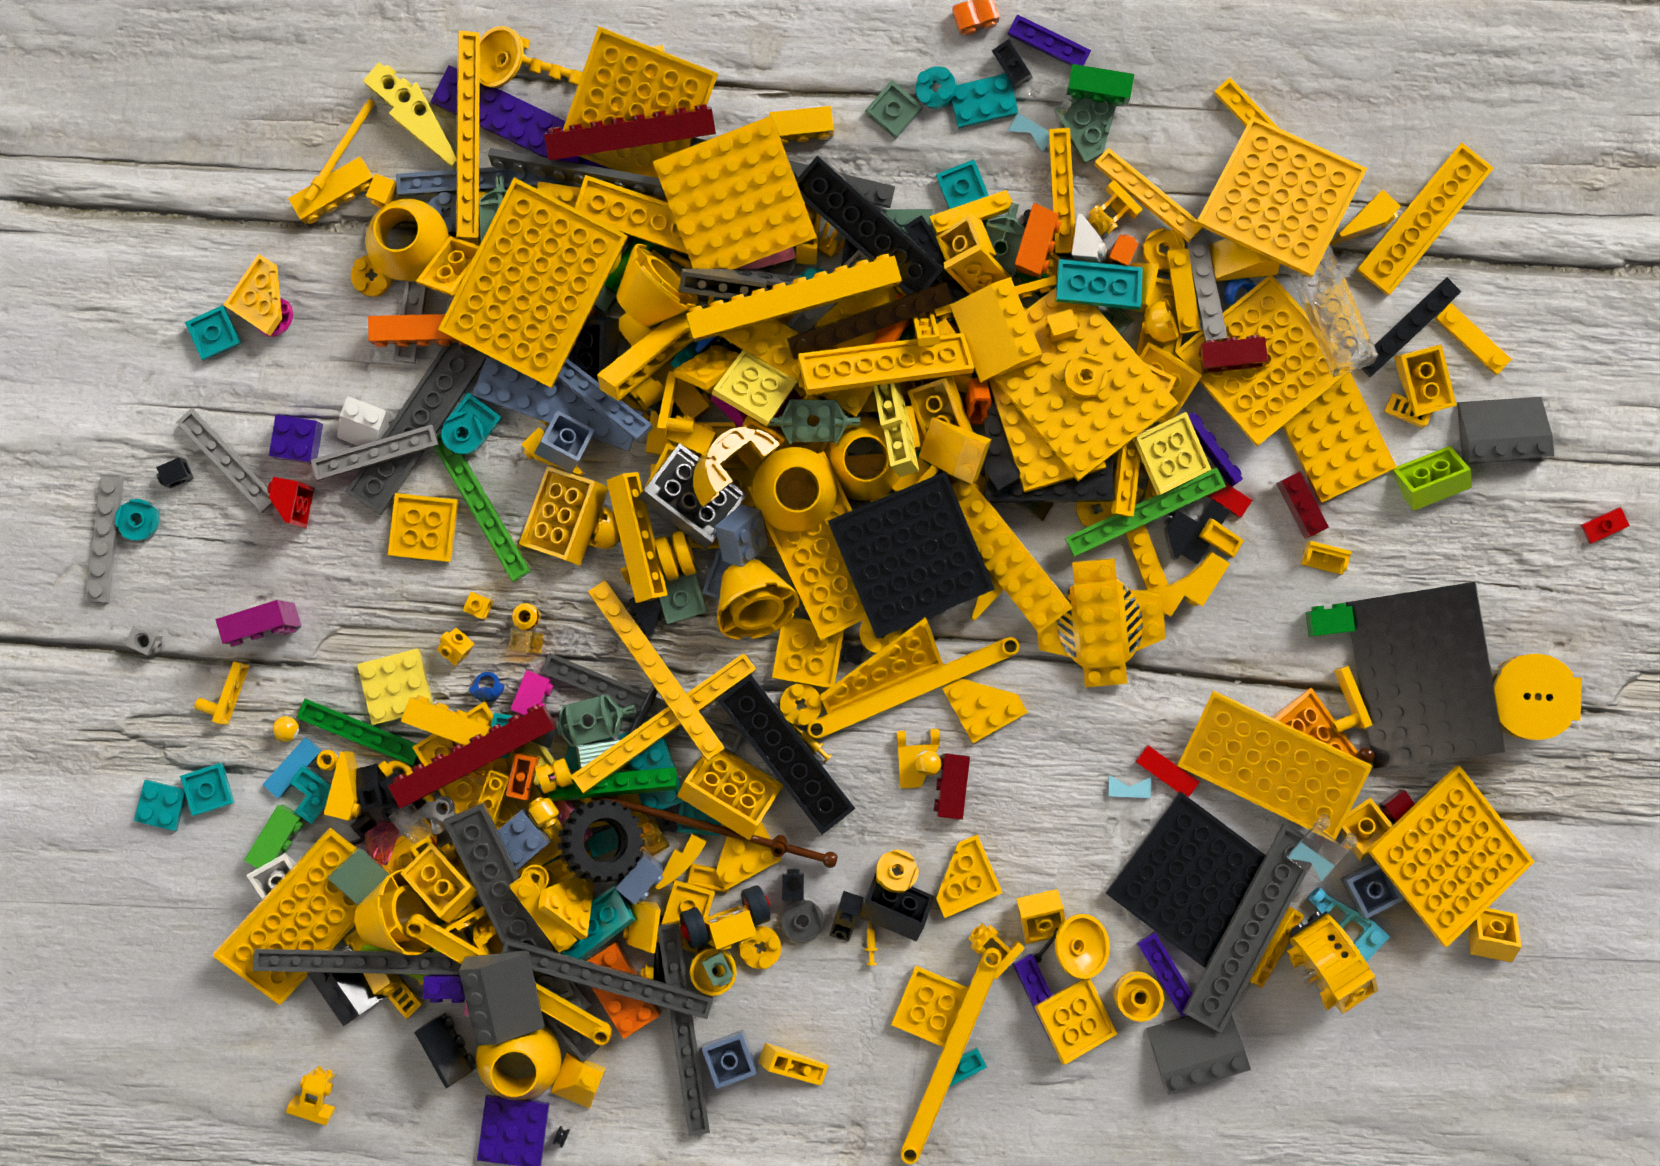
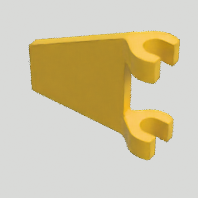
(907, 755)

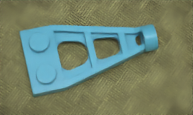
(1372, 936)

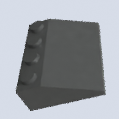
(1504, 430)
(674, 498)
(501, 996)
(1196, 1054)

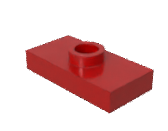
(1605, 525)

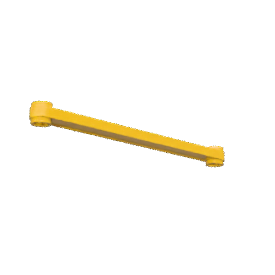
(913, 687)
(550, 1002)
(950, 1056)

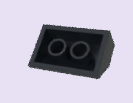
(596, 345)
(897, 912)
(345, 993)
(445, 1049)

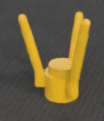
(828, 245)

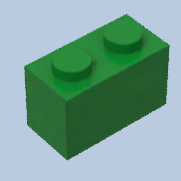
(1330, 621)

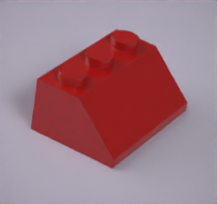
(291, 500)

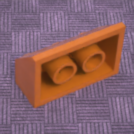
(1037, 241)

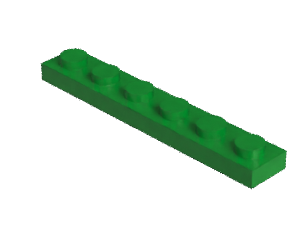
(357, 731)
(622, 784)

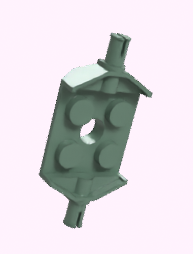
(489, 205)
(1010, 232)
(830, 425)
(606, 716)

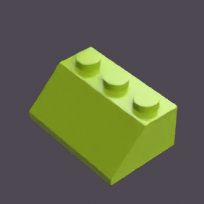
(1433, 477)

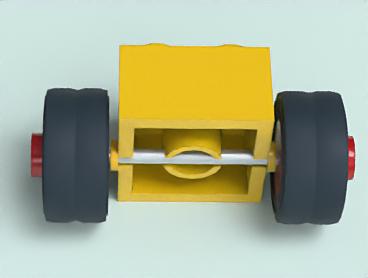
(728, 925)

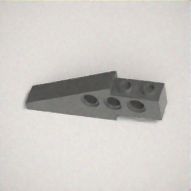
(728, 282)

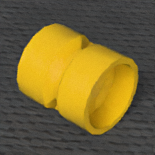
(561, 773)
(538, 874)

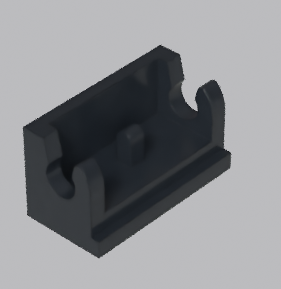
(1012, 63)

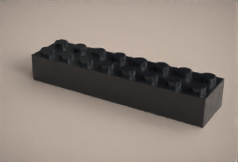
(866, 224)
(786, 754)

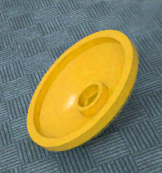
(499, 56)
(1090, 943)

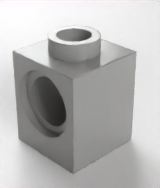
(135, 641)

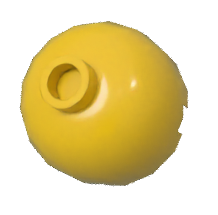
(1160, 322)
(605, 530)

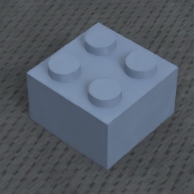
(564, 441)
(741, 535)
(523, 839)
(640, 879)
(1371, 890)
(729, 1059)

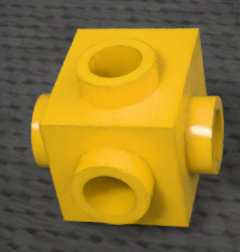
(455, 646)

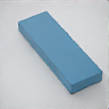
(304, 755)

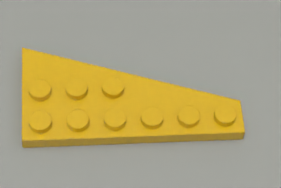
(897, 662)

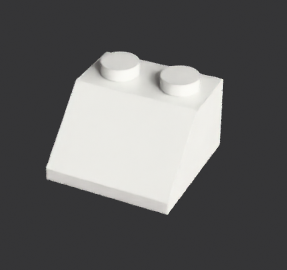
(1087, 243)
(361, 422)
(270, 874)

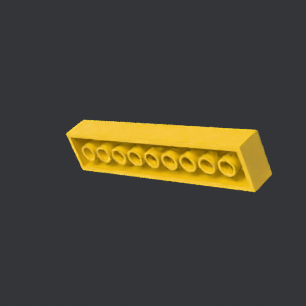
(793, 298)

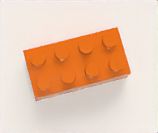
(625, 1012)

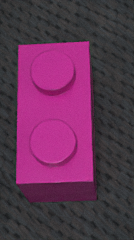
(531, 692)

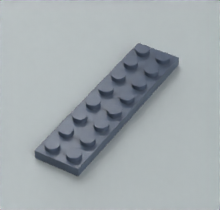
(525, 395)

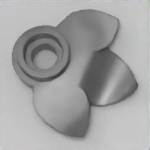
(437, 813)

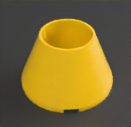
(411, 261)
(651, 288)
(852, 486)
(765, 489)
(754, 601)
(385, 912)
(539, 1046)

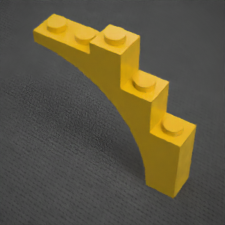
(1195, 586)

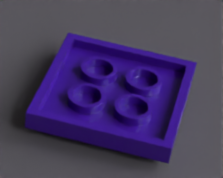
(513, 1131)

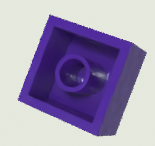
(295, 439)

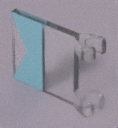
(1036, 119)
(1129, 799)
(1319, 852)

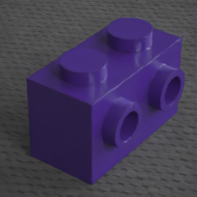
(443, 987)

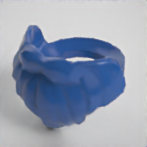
(1234, 285)
(487, 694)

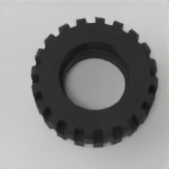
(628, 841)

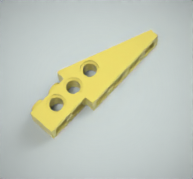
(423, 127)
(897, 428)

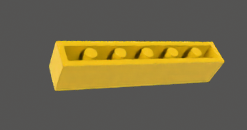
(645, 357)
(687, 396)
(636, 537)

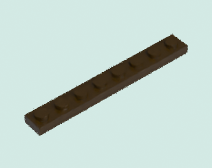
(870, 320)

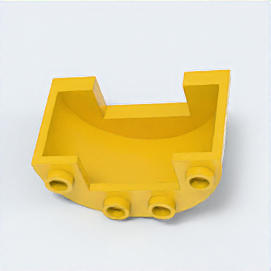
(749, 446)

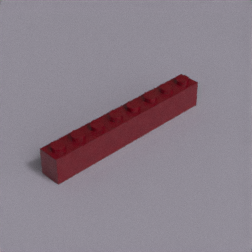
(629, 133)
(472, 756)

